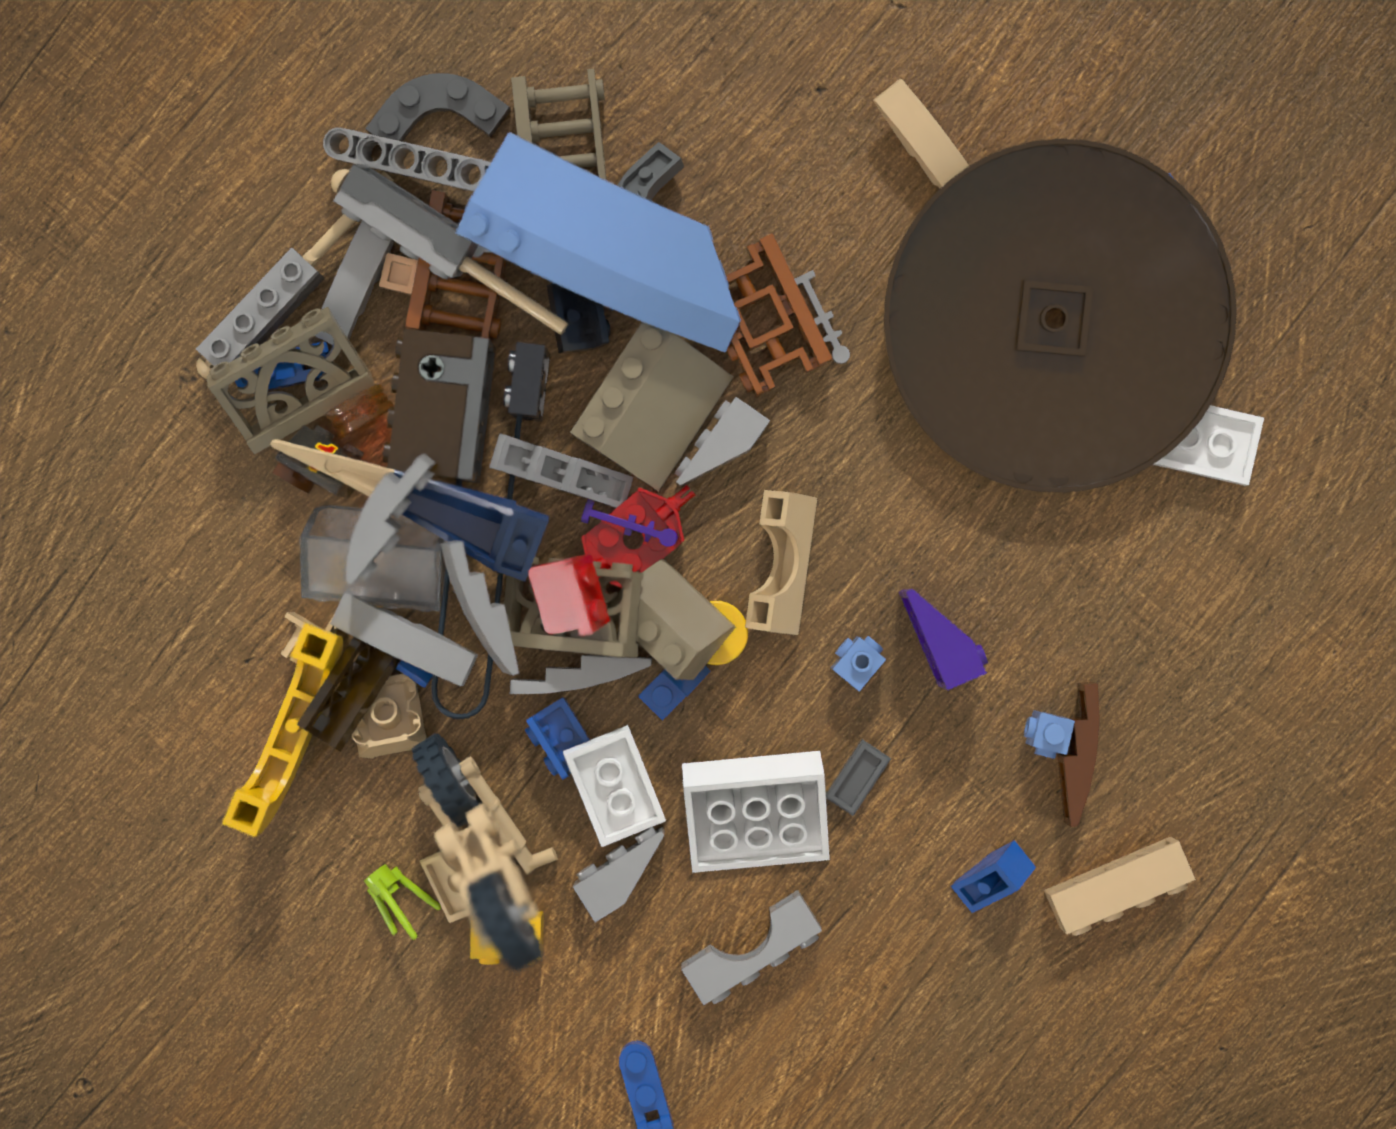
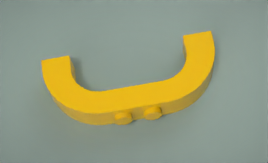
(264, 792)

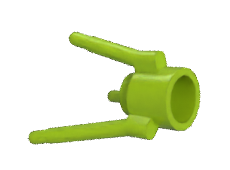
(381, 887)

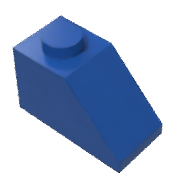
(994, 877)

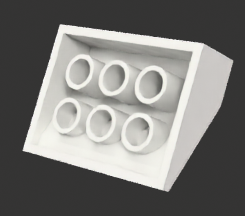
(756, 811)

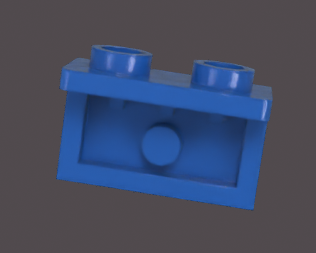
(556, 731)

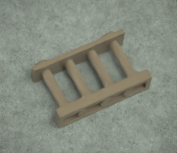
(531, 131)

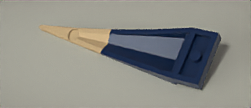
(490, 526)

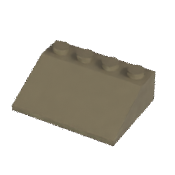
(651, 404)

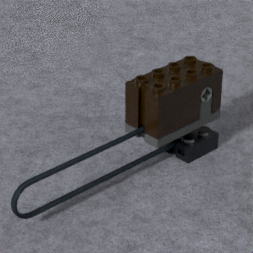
(449, 418)

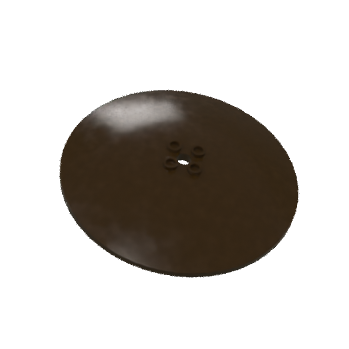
(1139, 301)

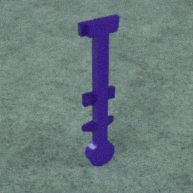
(667, 537)

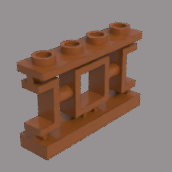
(787, 305)

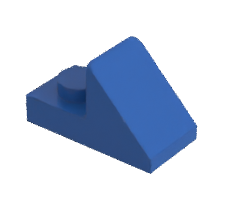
(666, 692)

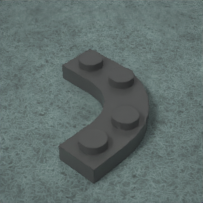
(433, 94)
(651, 172)

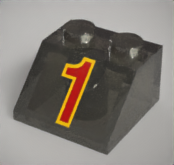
(321, 440)

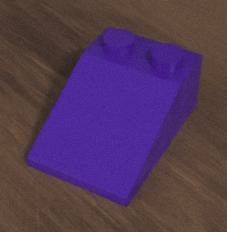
(947, 649)

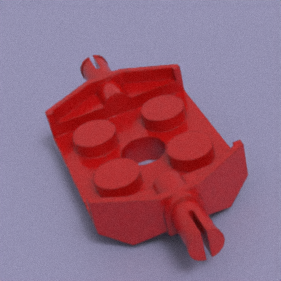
(606, 539)

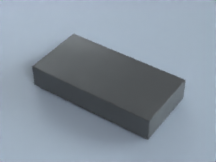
(857, 777)

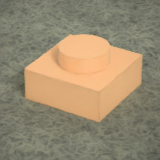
(398, 273)

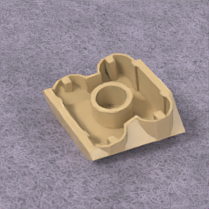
(392, 721)

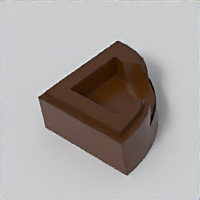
(293, 477)

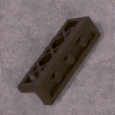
(357, 690)

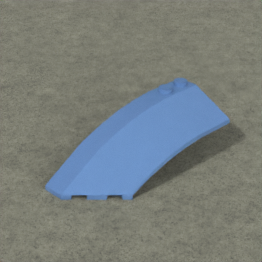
(602, 243)

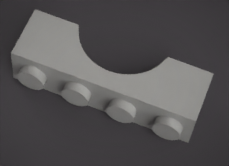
(716, 972)

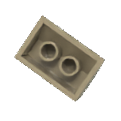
(676, 622)

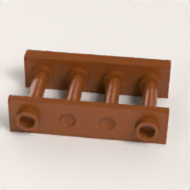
(425, 282)

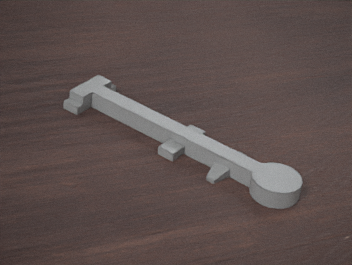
(840, 353)

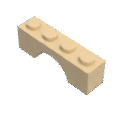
(790, 525)

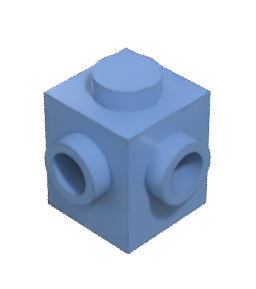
(858, 661)
(1048, 733)

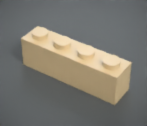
(1120, 885)

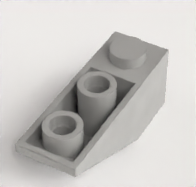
(732, 437)
(611, 884)

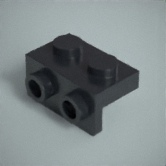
(585, 319)

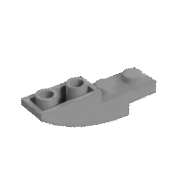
(375, 527)

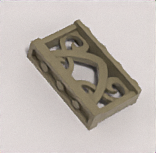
(280, 348)
(601, 641)

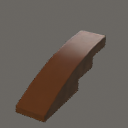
(1078, 766)

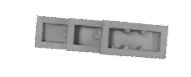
(356, 279)
(560, 471)
(486, 619)
(404, 639)
(593, 671)

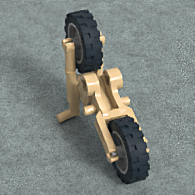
(485, 850)

